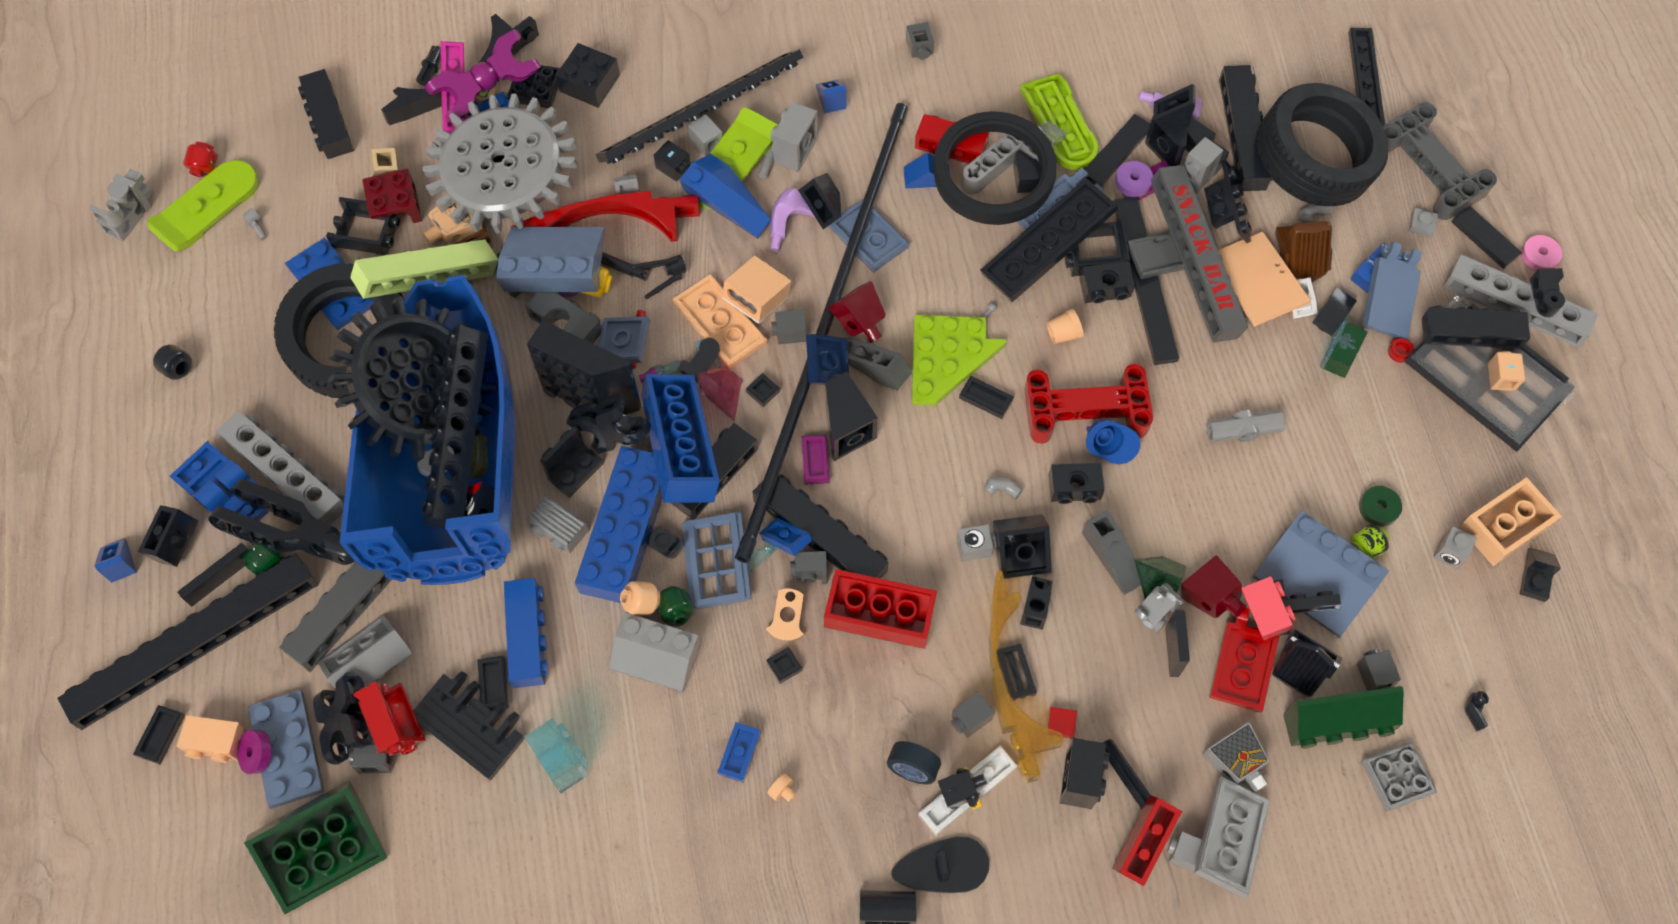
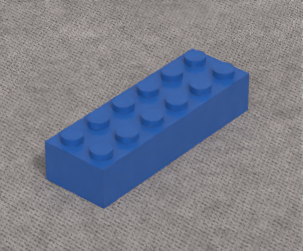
(679, 439)
(621, 526)

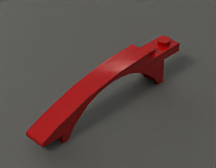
(659, 212)

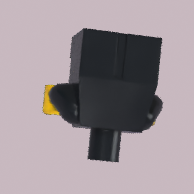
(962, 789)

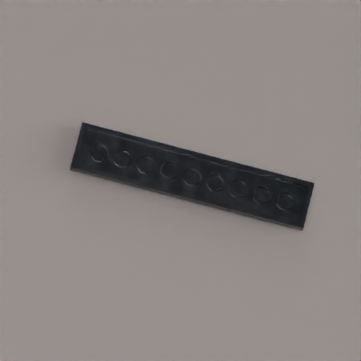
(694, 110)

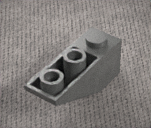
(1112, 550)

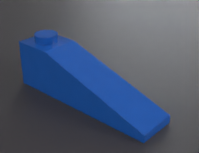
(725, 193)

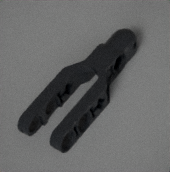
(311, 536)

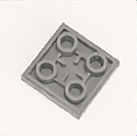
(1398, 777)

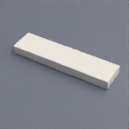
(995, 769)

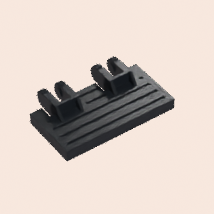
(470, 728)

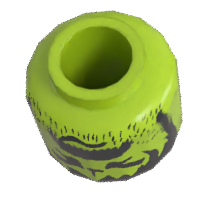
(1371, 541)

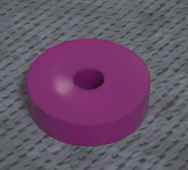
(254, 752)

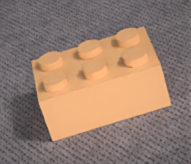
(1510, 521)

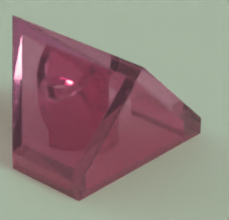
(721, 388)

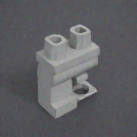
(127, 205)

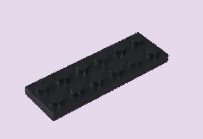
(1049, 239)

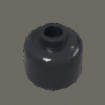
(172, 362)

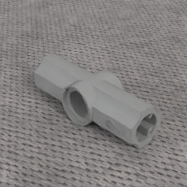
(1245, 425)

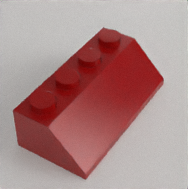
(880, 608)

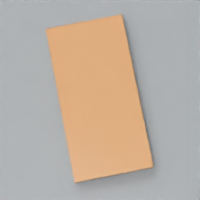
(719, 320)

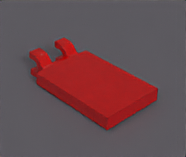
(1243, 665)

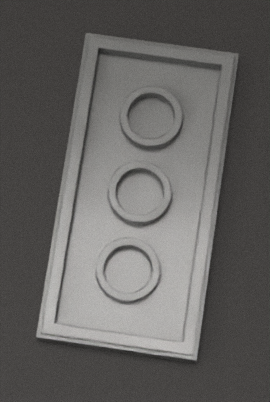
(1232, 837)

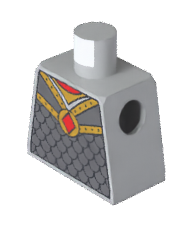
(1239, 757)

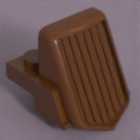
(1306, 248)

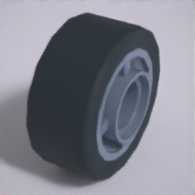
(914, 762)

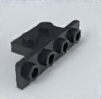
(1226, 203)

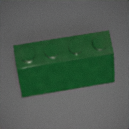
(1345, 717)

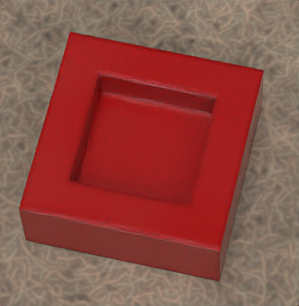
(1062, 721)

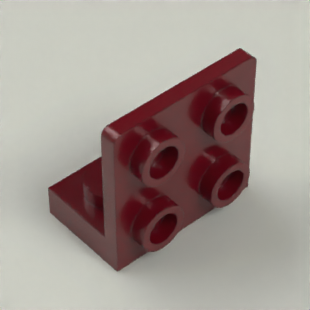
(392, 194)

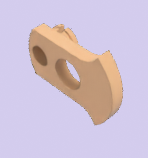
(780, 628)

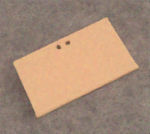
(1261, 279)

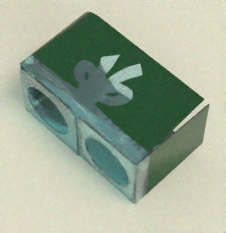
(1343, 349)

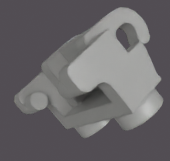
(1157, 606)

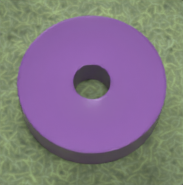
(1132, 187)

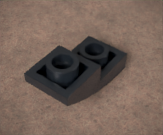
(1334, 311)

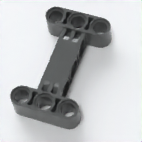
(1445, 172)

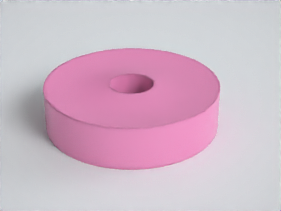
(1545, 245)

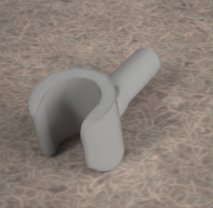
(251, 218)

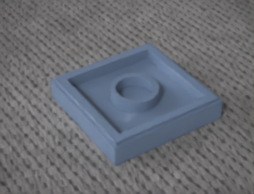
(625, 337)

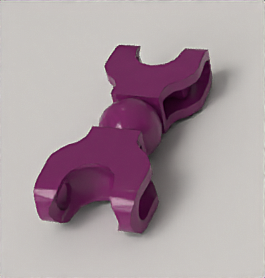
(483, 75)

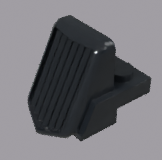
(1305, 664)

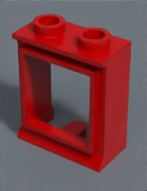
(390, 718)

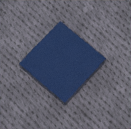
(826, 357)

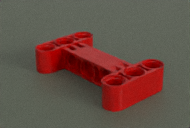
(1088, 403)

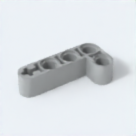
(999, 157)

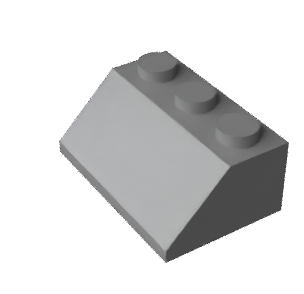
(654, 652)
(367, 654)

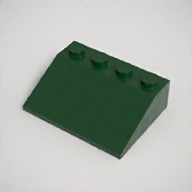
(315, 847)

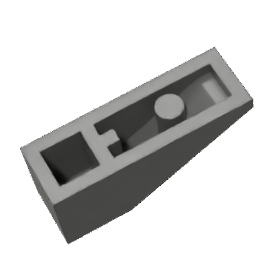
(878, 363)

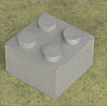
(794, 136)

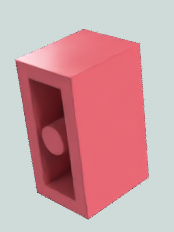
(1267, 607)

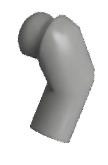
(1310, 209)
(1002, 483)

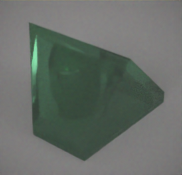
(1157, 571)

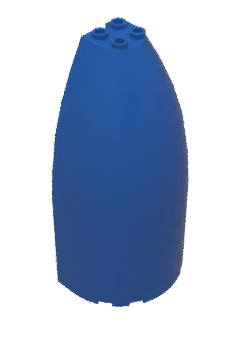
(386, 494)

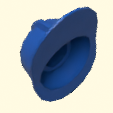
(1112, 441)

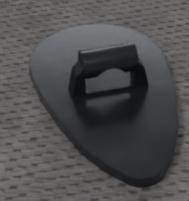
(944, 867)

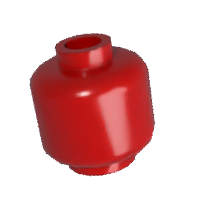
(200, 159)

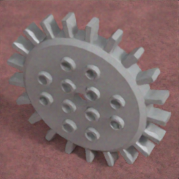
(530, 181)

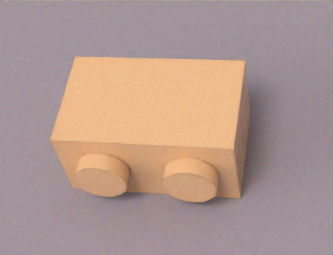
(210, 738)

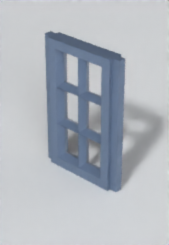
(693, 567)

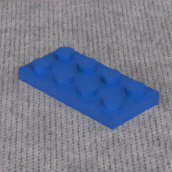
(319, 256)

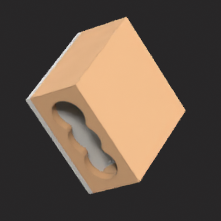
(756, 289)

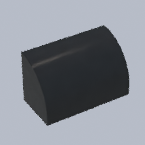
(887, 907)

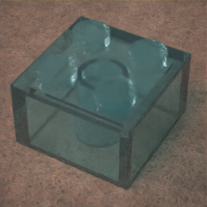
(553, 750)

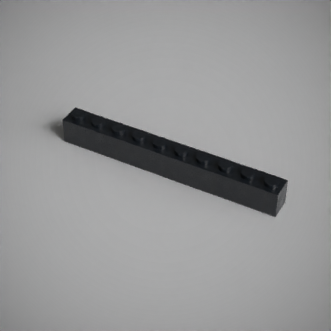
(186, 642)

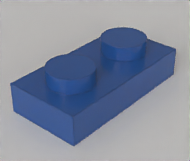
(785, 536)
(739, 752)

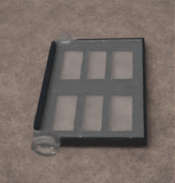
(1464, 378)

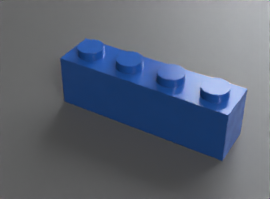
(524, 633)

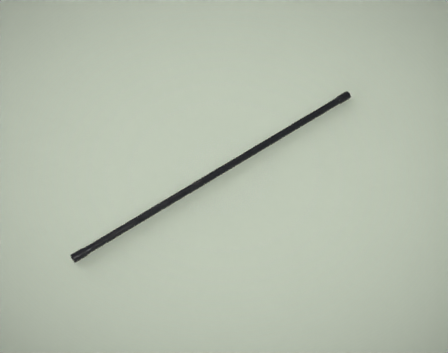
(748, 540)

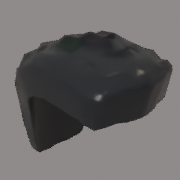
(665, 543)

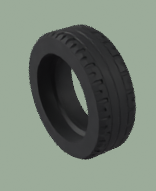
(1346, 118)
(298, 310)

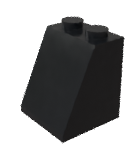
(848, 416)

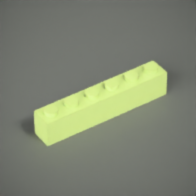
(401, 271)

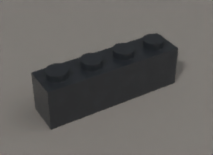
(325, 114)
(1475, 327)
(730, 455)

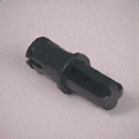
(429, 66)

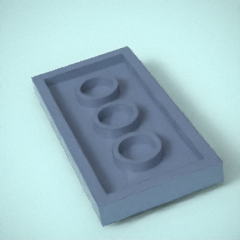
(293, 761)

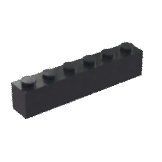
(1243, 123)
(830, 535)

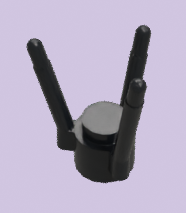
(673, 266)

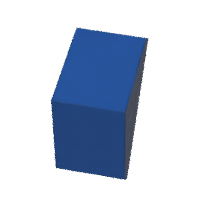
(832, 95)
(920, 172)
(115, 561)

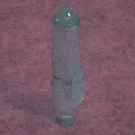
(760, 556)

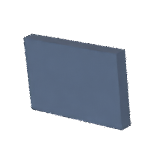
(880, 239)

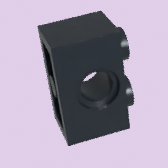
(1117, 274)
(1087, 474)
(168, 536)

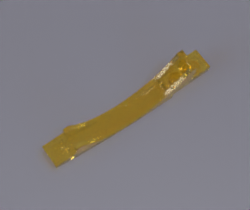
(1027, 734)

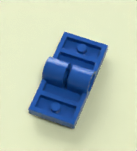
(208, 479)

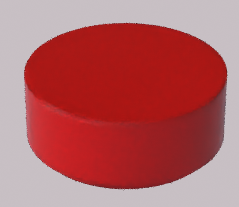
(1400, 349)

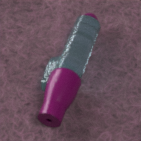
(659, 369)

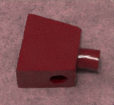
(860, 311)
(1214, 589)

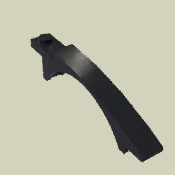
(415, 102)

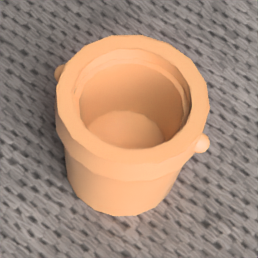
(1065, 327)

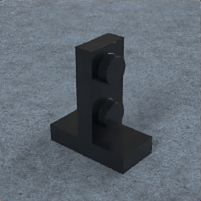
(1300, 603)

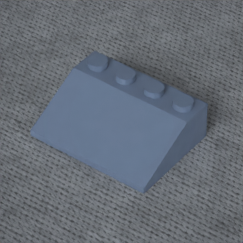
(551, 259)
(1318, 560)

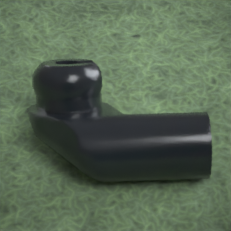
(1474, 708)

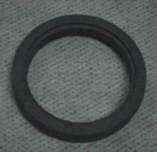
(1003, 123)

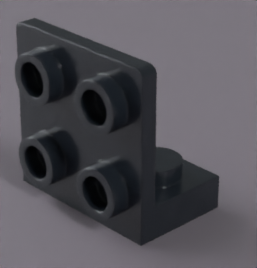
(570, 462)

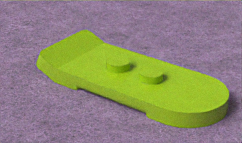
(1053, 101)
(744, 143)
(204, 204)

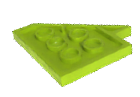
(947, 354)

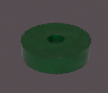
(1375, 515)

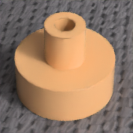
(781, 788)

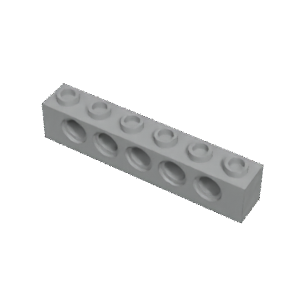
(1505, 292)
(241, 428)

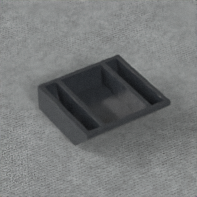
(580, 369)

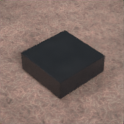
(762, 390)
(784, 665)

